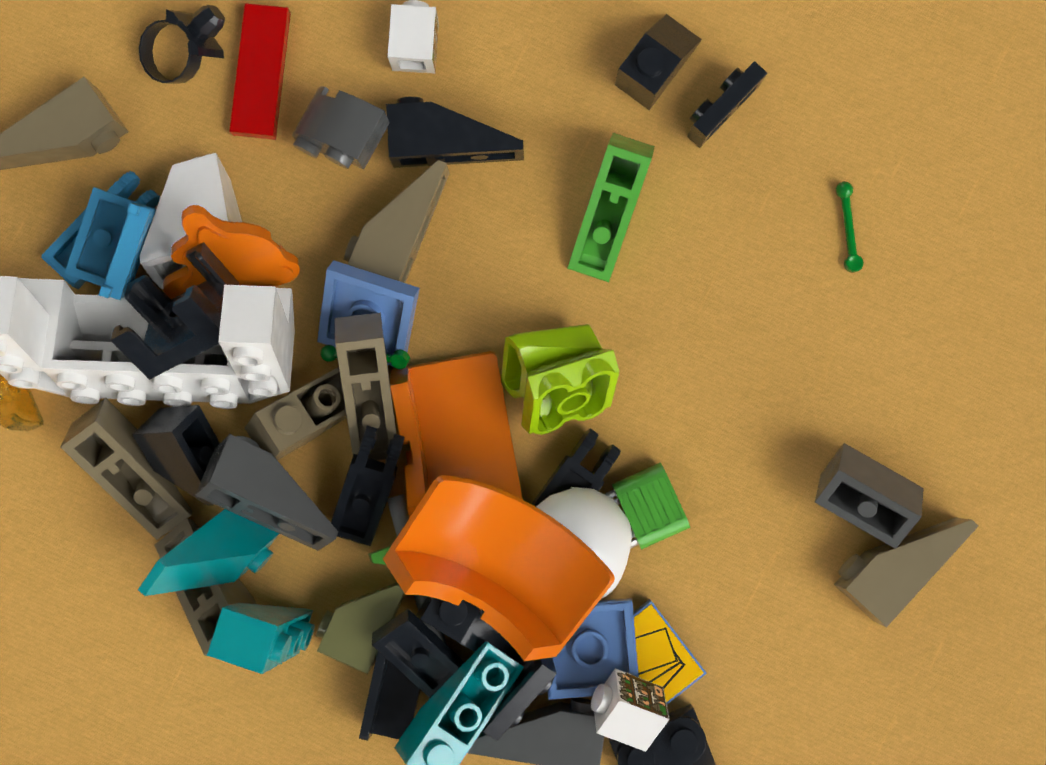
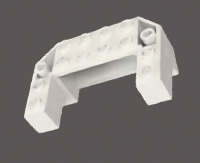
(65, 347)

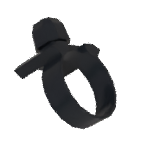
(200, 31)

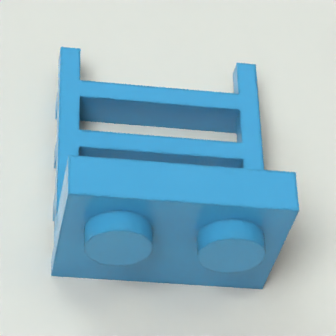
(110, 242)

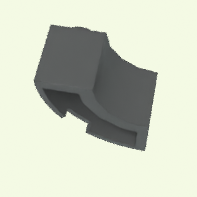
(340, 128)

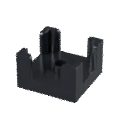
(179, 325)

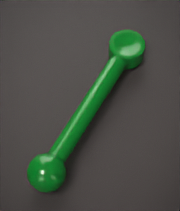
(853, 262)
(398, 359)

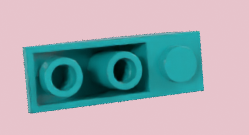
(260, 635)
(459, 709)

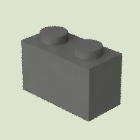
(870, 496)

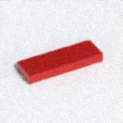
(260, 71)

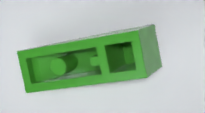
(611, 207)

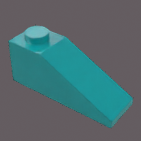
(212, 555)

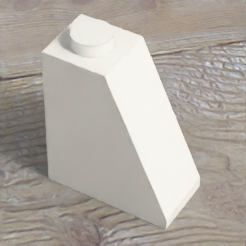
(189, 183)

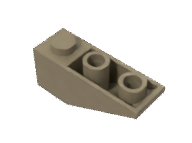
(299, 416)

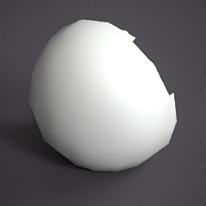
(596, 522)

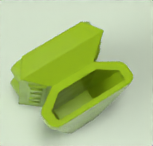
(559, 375)

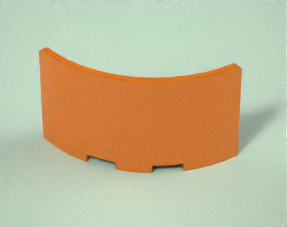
(454, 424)
(504, 559)

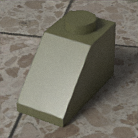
(349, 629)

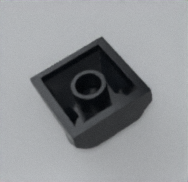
(678, 743)

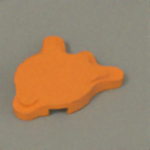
(240, 247)

